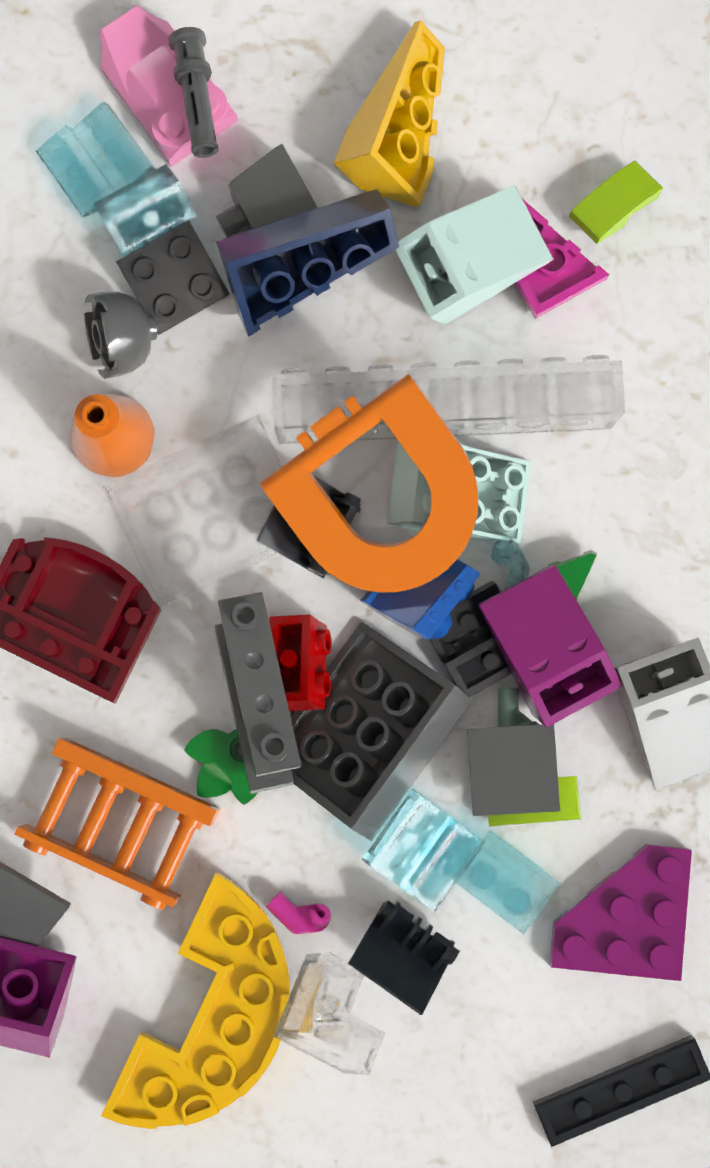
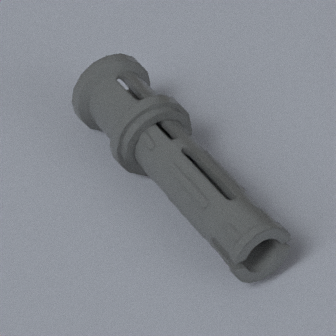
(193, 74)

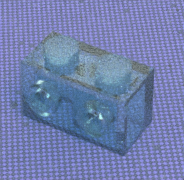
(145, 209)

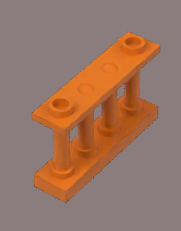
(114, 779)

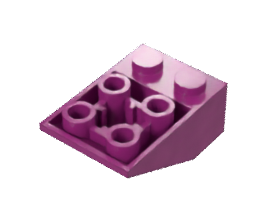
(549, 646)

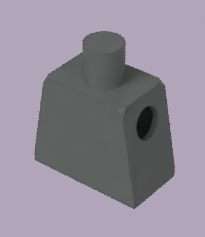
(265, 194)

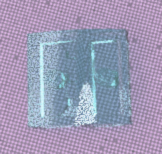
(94, 158)
(422, 850)

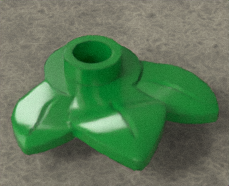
(221, 766)

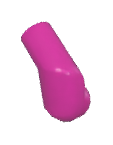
(299, 918)

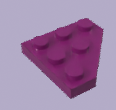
(630, 919)

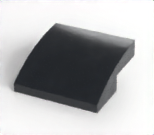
(469, 646)

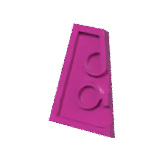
(561, 278)

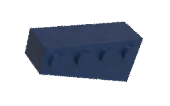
(303, 254)

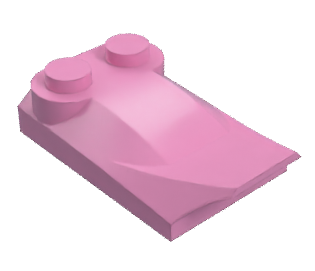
(141, 71)

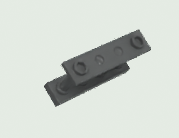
(256, 693)

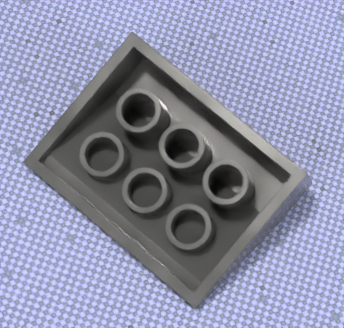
(375, 732)

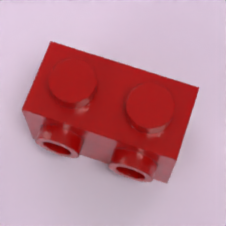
(301, 653)

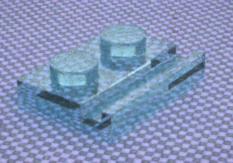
(506, 881)

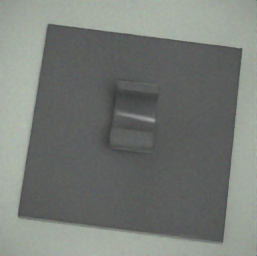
(513, 770)
(27, 908)

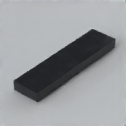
(622, 1090)

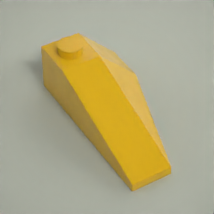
(392, 130)

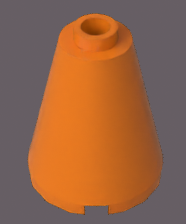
(111, 434)

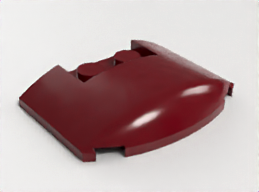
(74, 613)

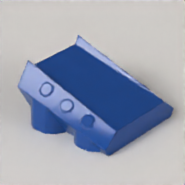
(427, 607)

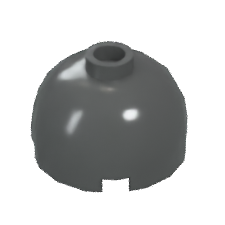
(118, 332)

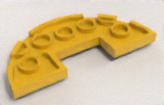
(234, 1027)

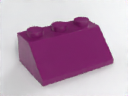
(32, 995)

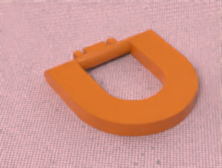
(329, 535)

